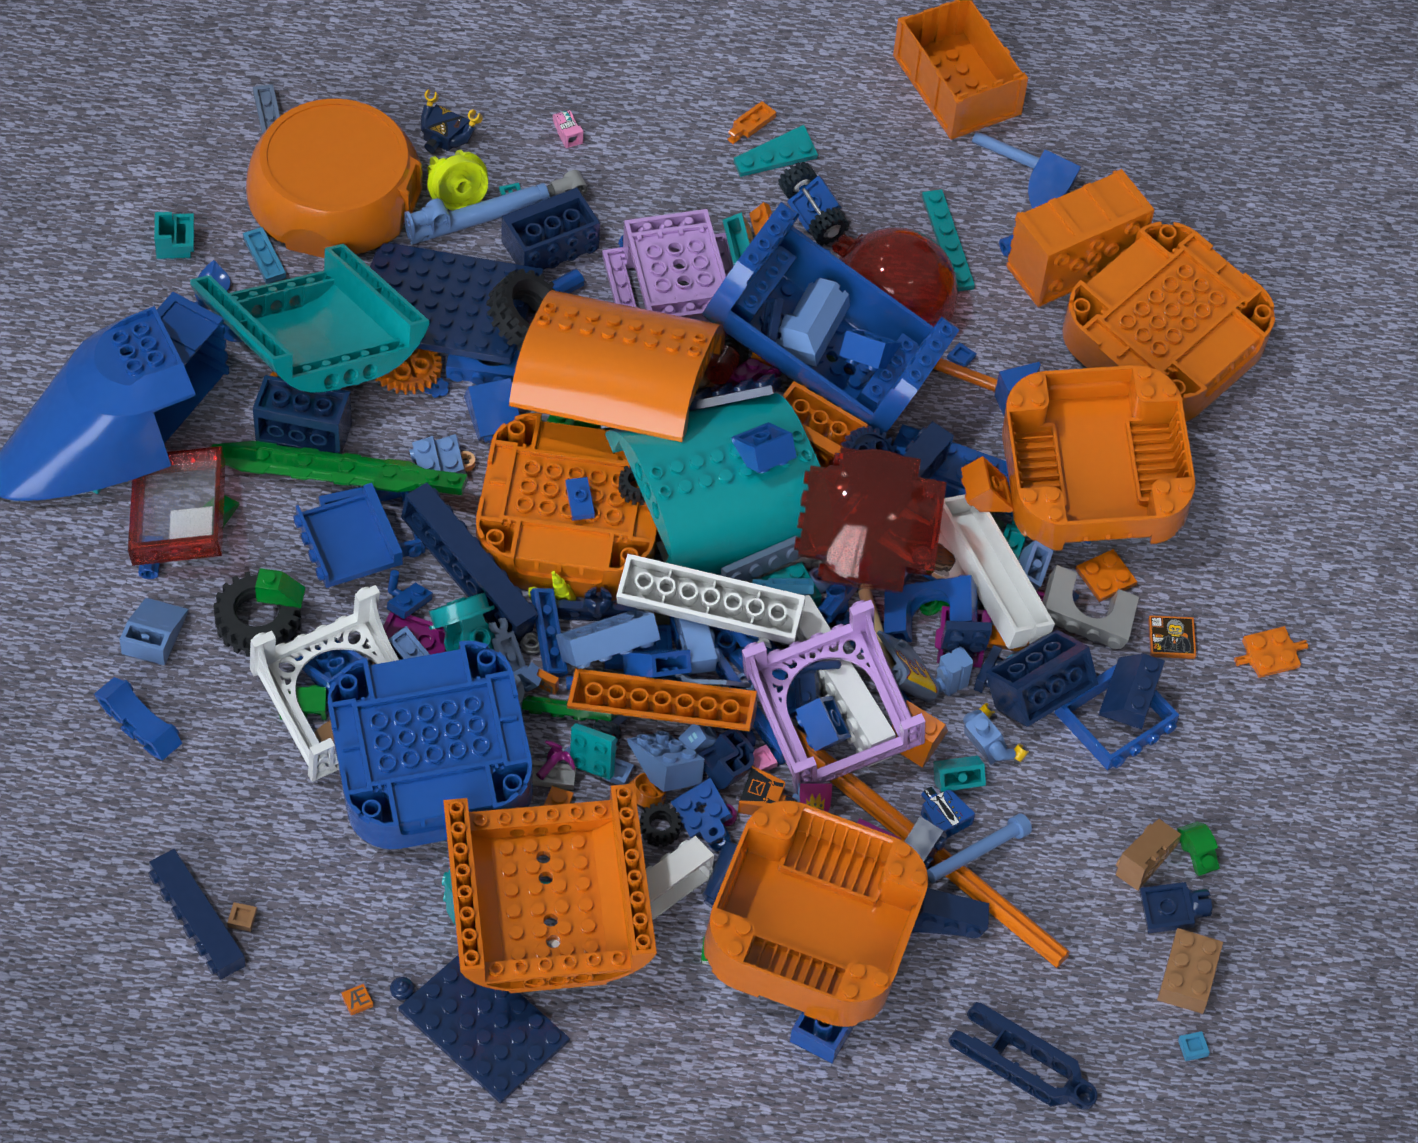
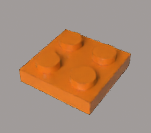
(1106, 575)

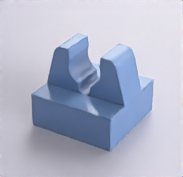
(529, 676)

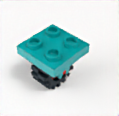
(595, 747)

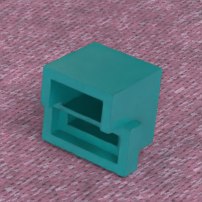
(174, 235)

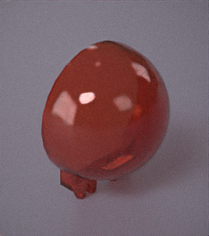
(906, 268)

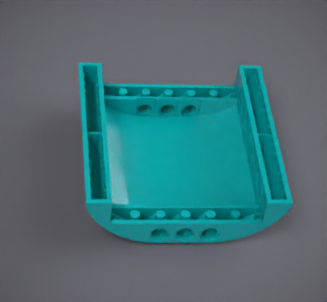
(323, 325)
(705, 495)

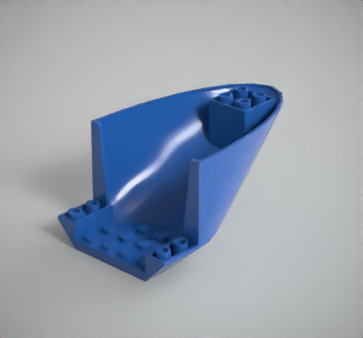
(98, 414)

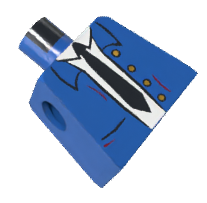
(946, 811)

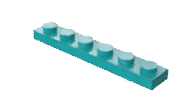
(947, 236)

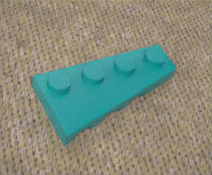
(779, 152)

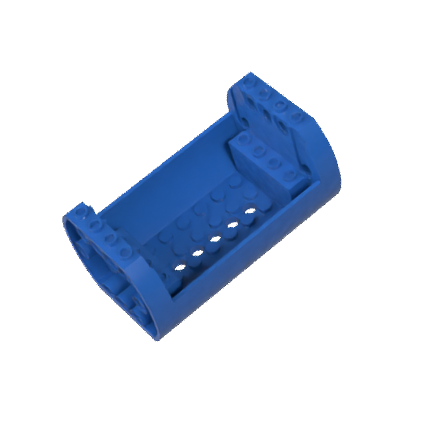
(781, 266)

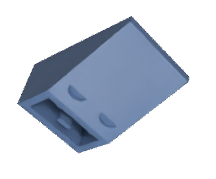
(152, 631)
(667, 760)

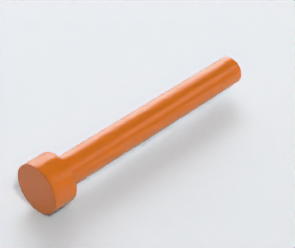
(966, 374)

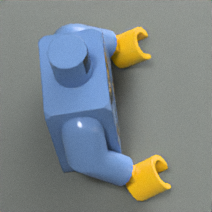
(988, 738)

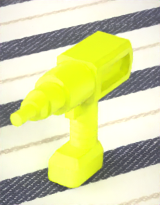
(561, 588)

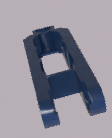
(1075, 1090)

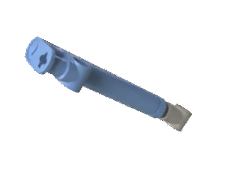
(436, 221)

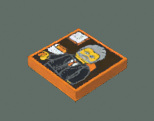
(1172, 637)

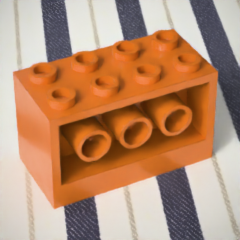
(822, 421)

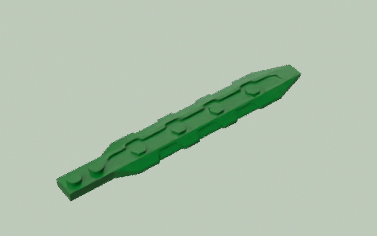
(338, 468)

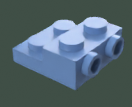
(438, 454)

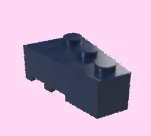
(952, 915)

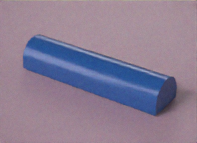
(547, 628)

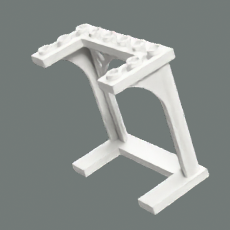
(267, 656)

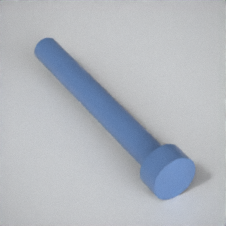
(1006, 150)
(1017, 827)

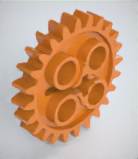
(414, 373)

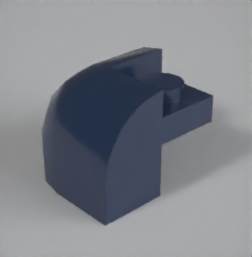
(728, 758)

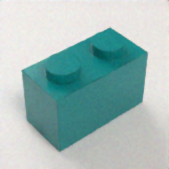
(959, 773)

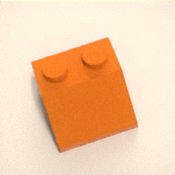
(986, 487)
(934, 734)

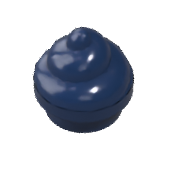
(402, 988)

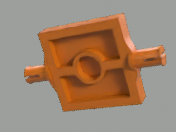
(1271, 652)

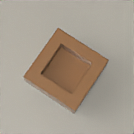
(242, 917)

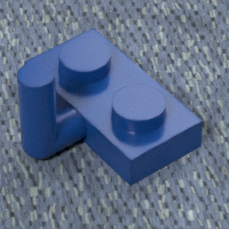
(406, 601)

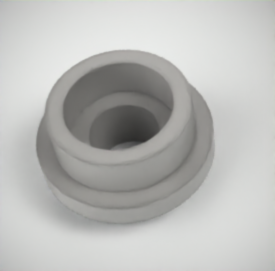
(530, 638)

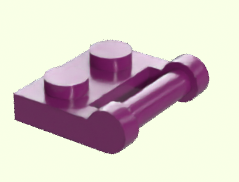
(752, 369)

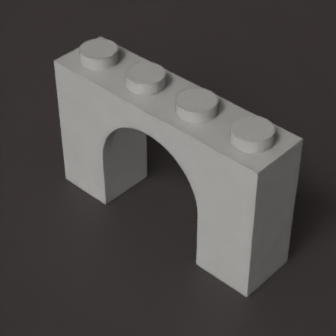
(1111, 630)

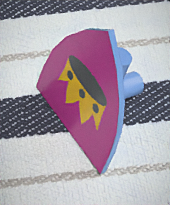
(815, 795)

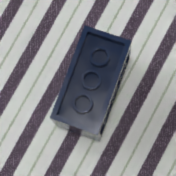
(551, 231)
(301, 417)
(1042, 677)

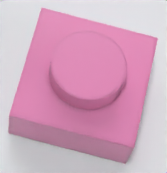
(764, 759)

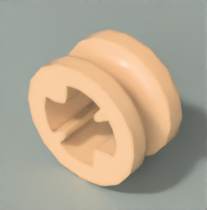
(469, 456)

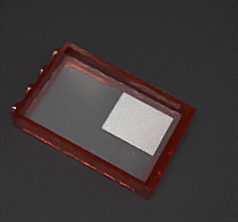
(179, 509)

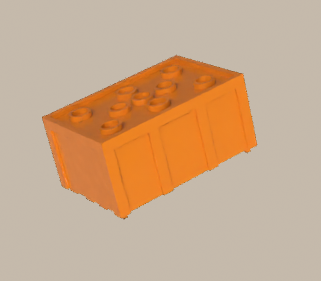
(959, 67)
(1076, 236)

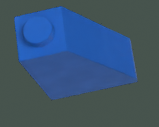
(657, 662)

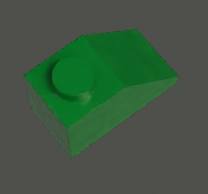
(278, 589)

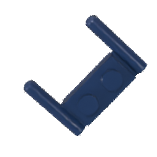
(807, 682)

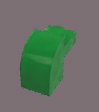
(1201, 845)

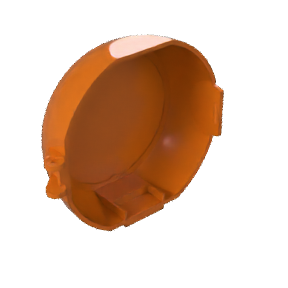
(333, 177)

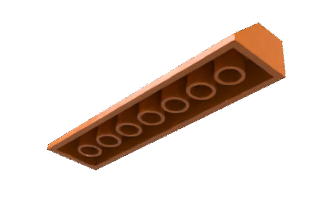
(663, 699)

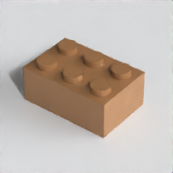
(1190, 971)

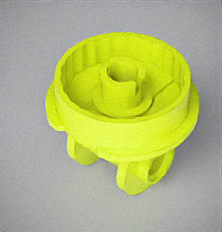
(448, 173)

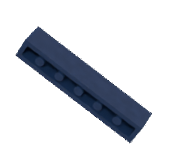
(197, 914)

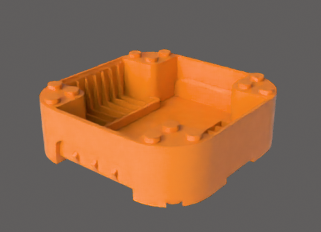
(1172, 309)
(1097, 455)
(528, 516)
(815, 913)

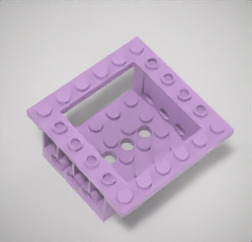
(654, 248)

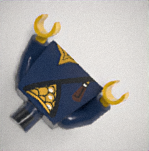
(445, 128)

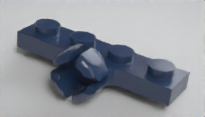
(594, 607)

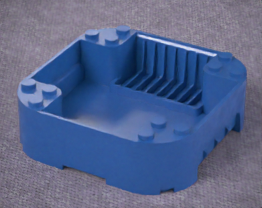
(425, 736)

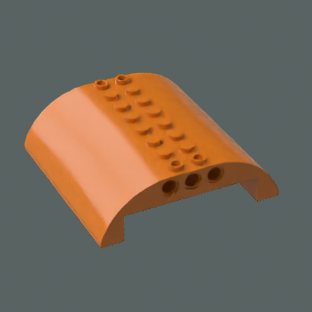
(613, 364)

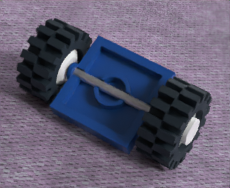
(814, 202)

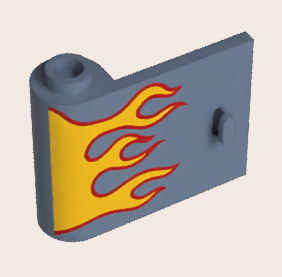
(910, 671)

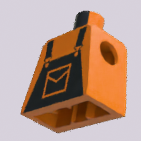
(760, 791)

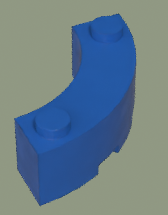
(137, 720)

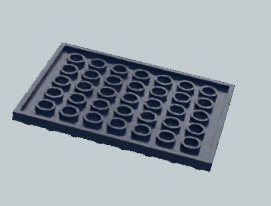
(452, 296)

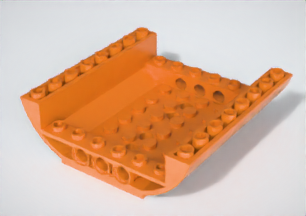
(594, 893)

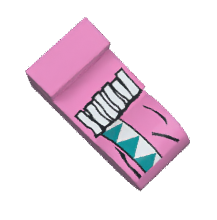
(568, 128)

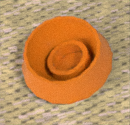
(643, 788)

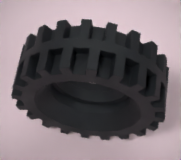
(521, 287)
(239, 634)

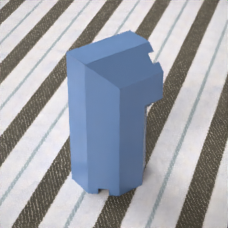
(814, 321)

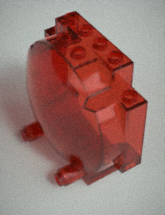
(870, 519)

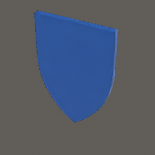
(1051, 178)

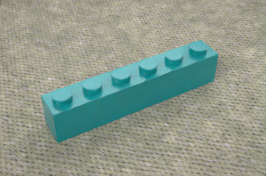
(738, 235)

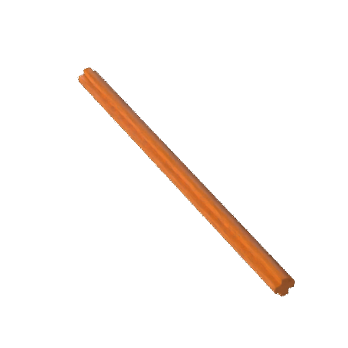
(962, 877)

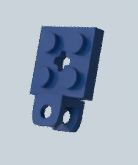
(710, 822)

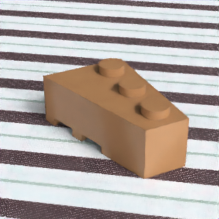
(1147, 853)

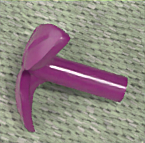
(554, 756)

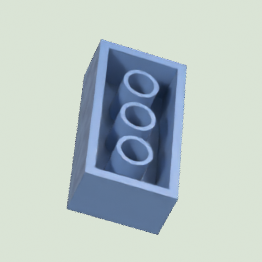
(608, 637)

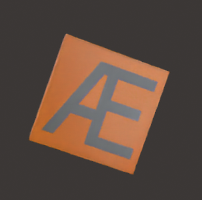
(549, 682)
(357, 999)

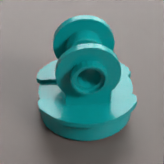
(463, 621)

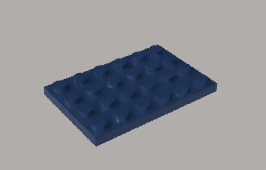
(484, 1030)

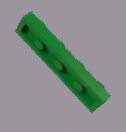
(559, 708)

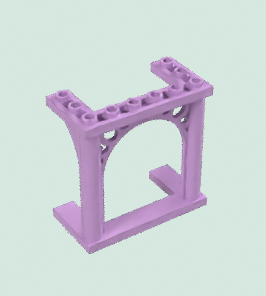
(759, 669)

